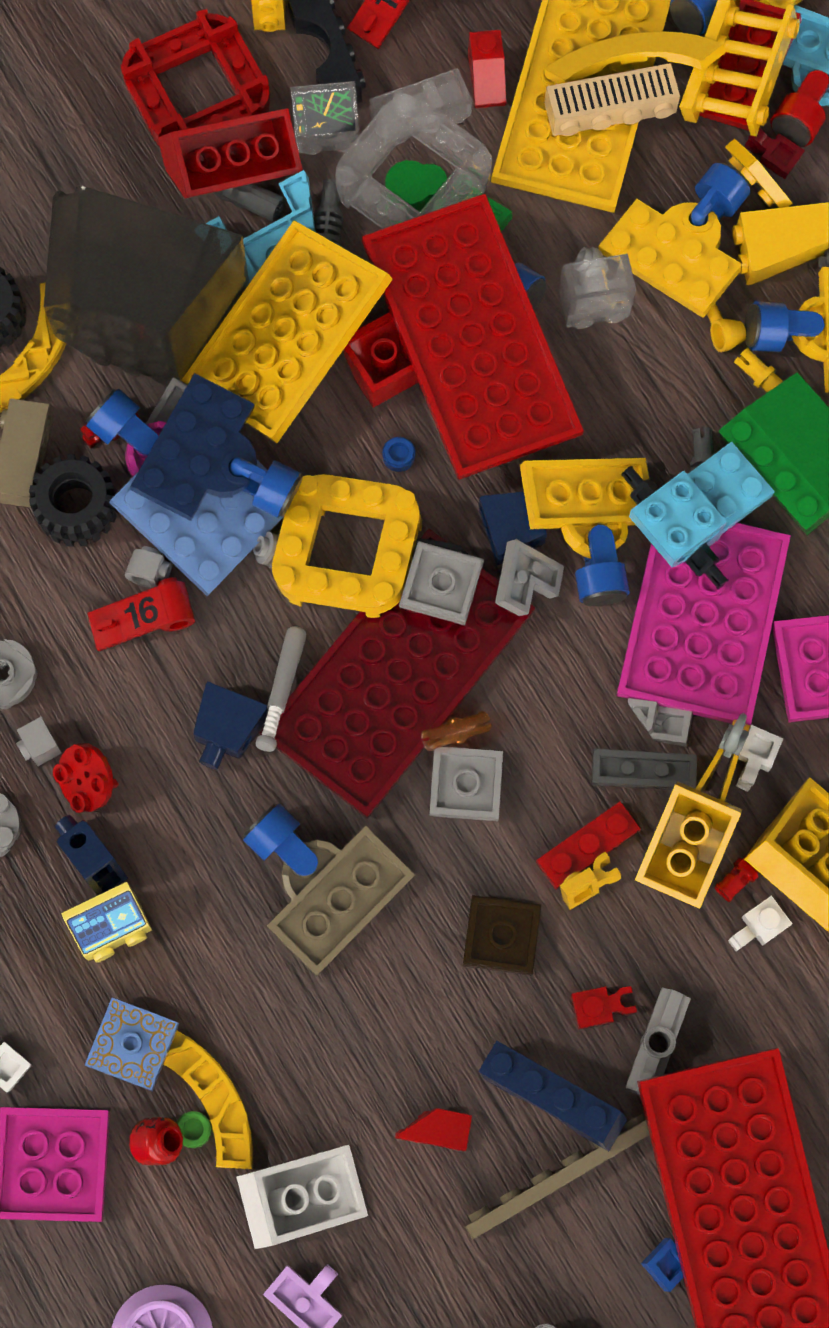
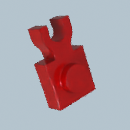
(596, 1007)

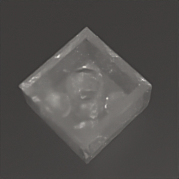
(596, 291)

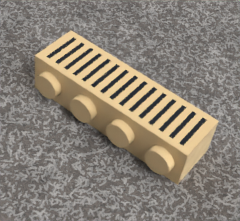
(612, 100)

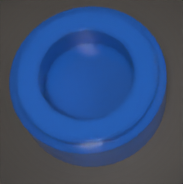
(398, 454)

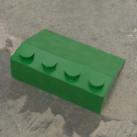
(789, 447)

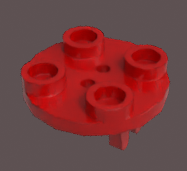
(85, 777)

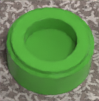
(195, 1129)

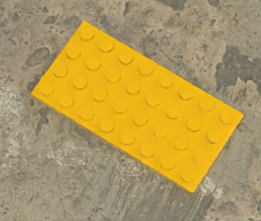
(593, 162)

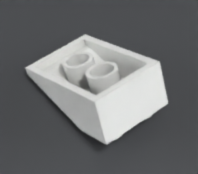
(302, 1197)

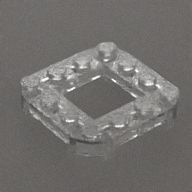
(394, 121)

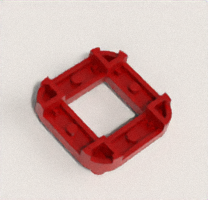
(166, 51)

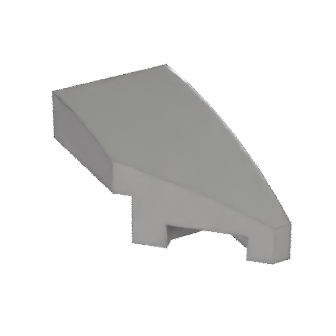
(663, 723)

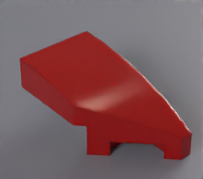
(439, 1129)

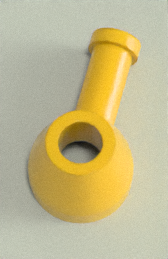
(725, 332)

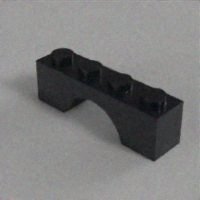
(319, 21)

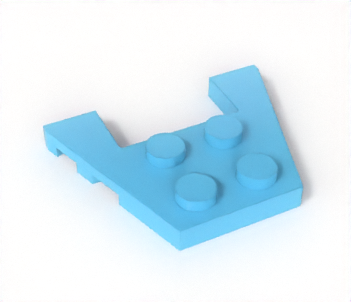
(261, 243)

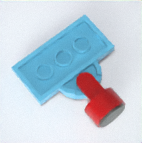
(801, 112)

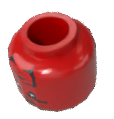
(155, 1141)

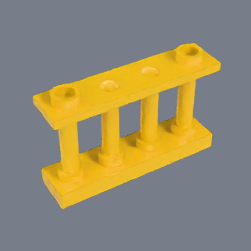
(724, 16)

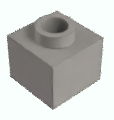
(37, 742)

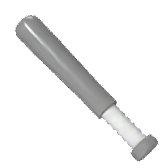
(283, 680)

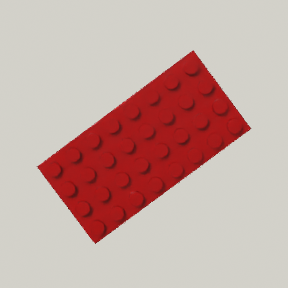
(472, 337)
(739, 1194)

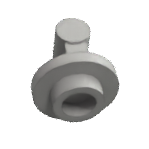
(265, 549)

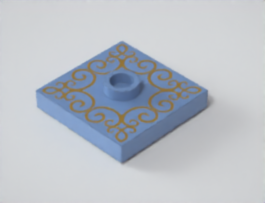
(132, 1044)

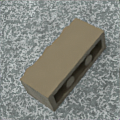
(22, 448)

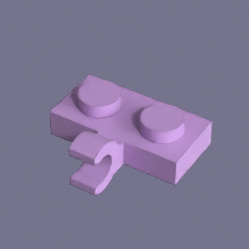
(304, 1301)

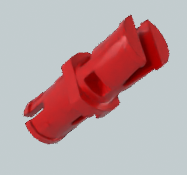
(736, 879)

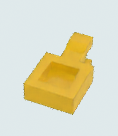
(586, 884)

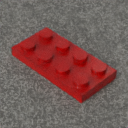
(744, 64)

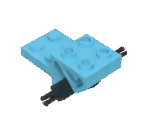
(697, 508)

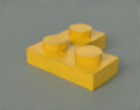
(755, 173)

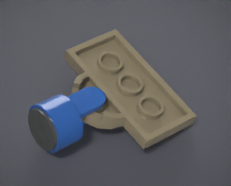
(328, 888)

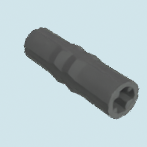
(255, 199)

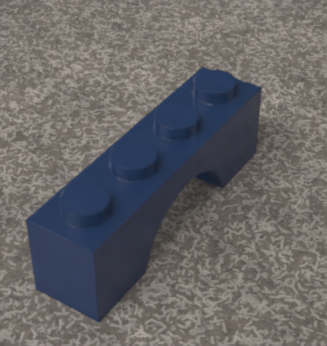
(553, 1094)

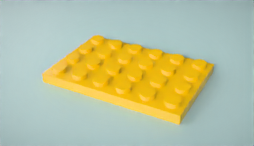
(290, 326)

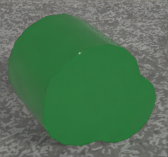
(415, 182)

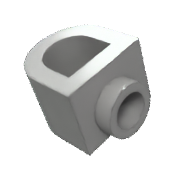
(147, 567)

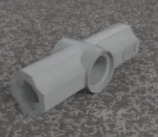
(664, 1021)

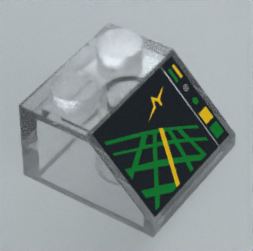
(325, 117)

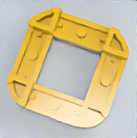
(340, 588)

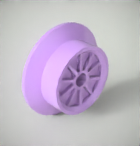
(162, 1308)

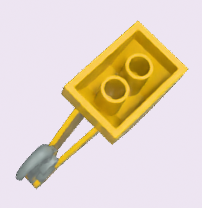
(694, 830)

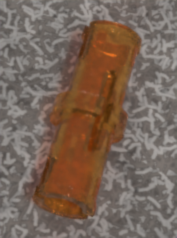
(456, 731)

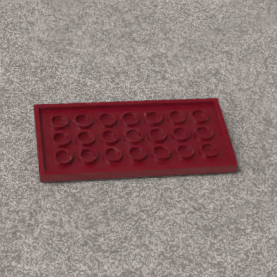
(381, 685)

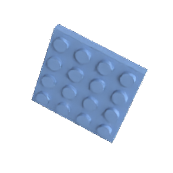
(210, 543)

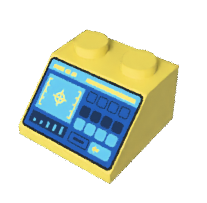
(107, 923)

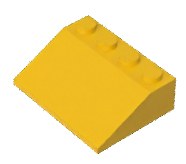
(796, 851)

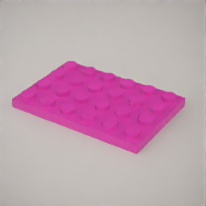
(705, 644)

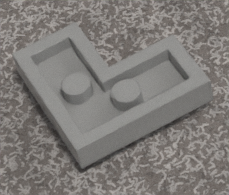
(523, 572)

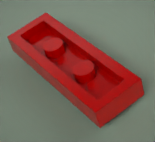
(587, 844)

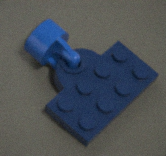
(206, 454)

